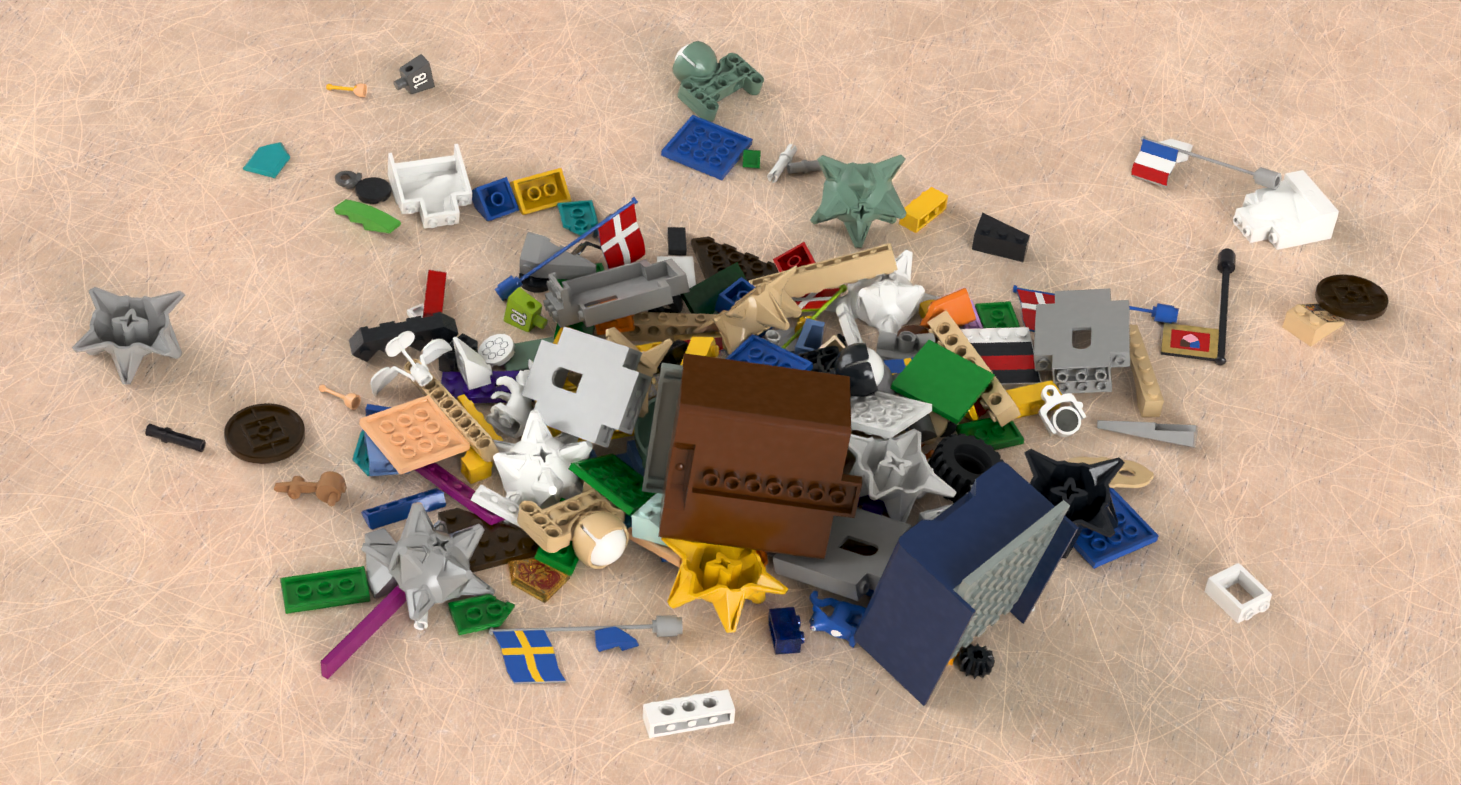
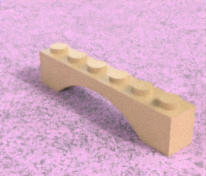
(1147, 388)

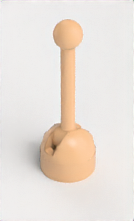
(351, 400)

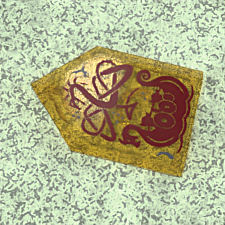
(536, 578)

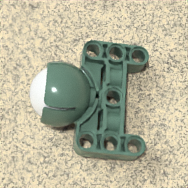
(708, 82)

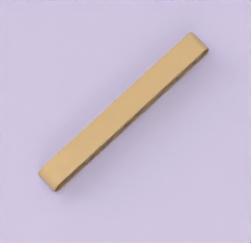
(462, 420)

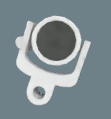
(1066, 419)

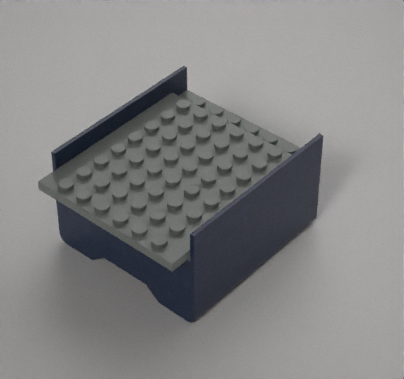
(960, 574)

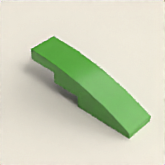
(370, 217)

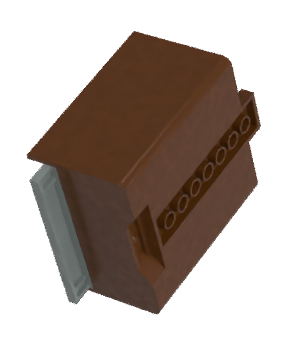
(751, 455)

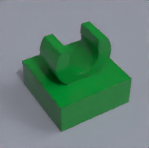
(751, 158)

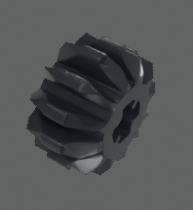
(976, 661)

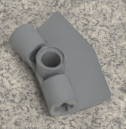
(901, 347)

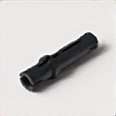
(167, 435)

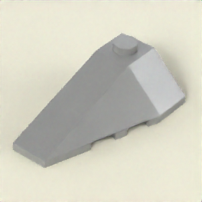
(566, 265)
(378, 576)

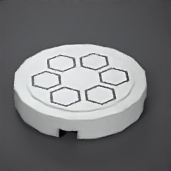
(497, 349)

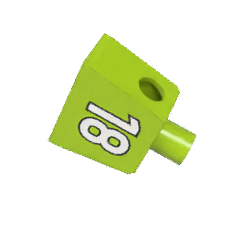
(524, 311)

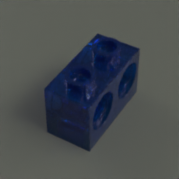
(785, 630)

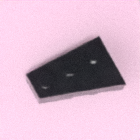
(1000, 239)

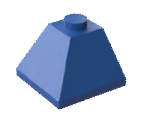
(494, 199)

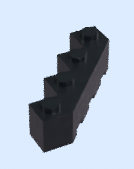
(369, 341)

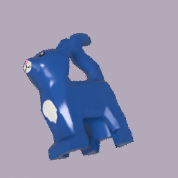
(842, 621)

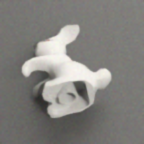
(514, 416)

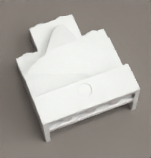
(431, 188)
(1289, 215)

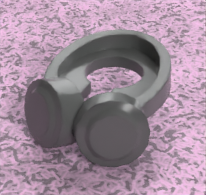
(350, 183)

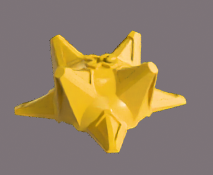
(720, 577)

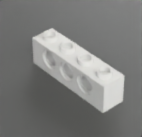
(688, 713)

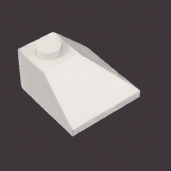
(471, 365)

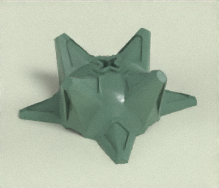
(859, 195)

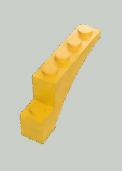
(472, 465)

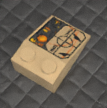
(1311, 322)

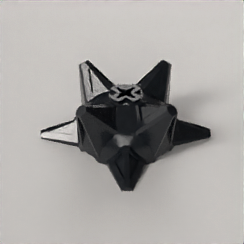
(1082, 487)

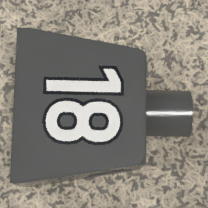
(415, 76)

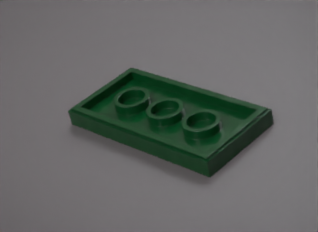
(705, 294)

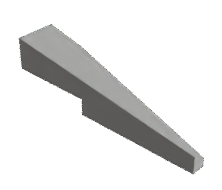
(1171, 433)

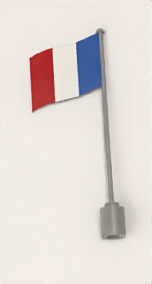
(1159, 159)

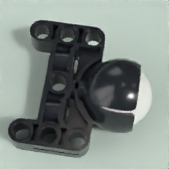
(855, 360)

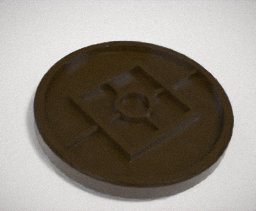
(1351, 297)
(264, 433)

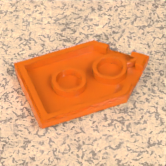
(956, 304)

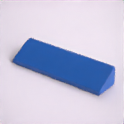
(400, 509)

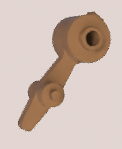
(327, 489)

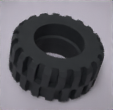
(961, 460)

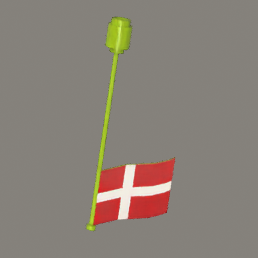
(815, 302)

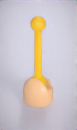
(359, 89)

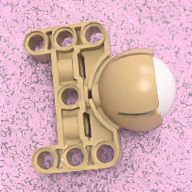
(586, 520)

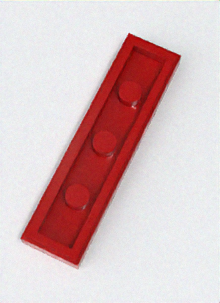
(434, 292)

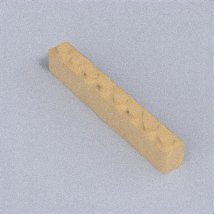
(837, 271)

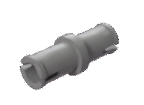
(803, 166)

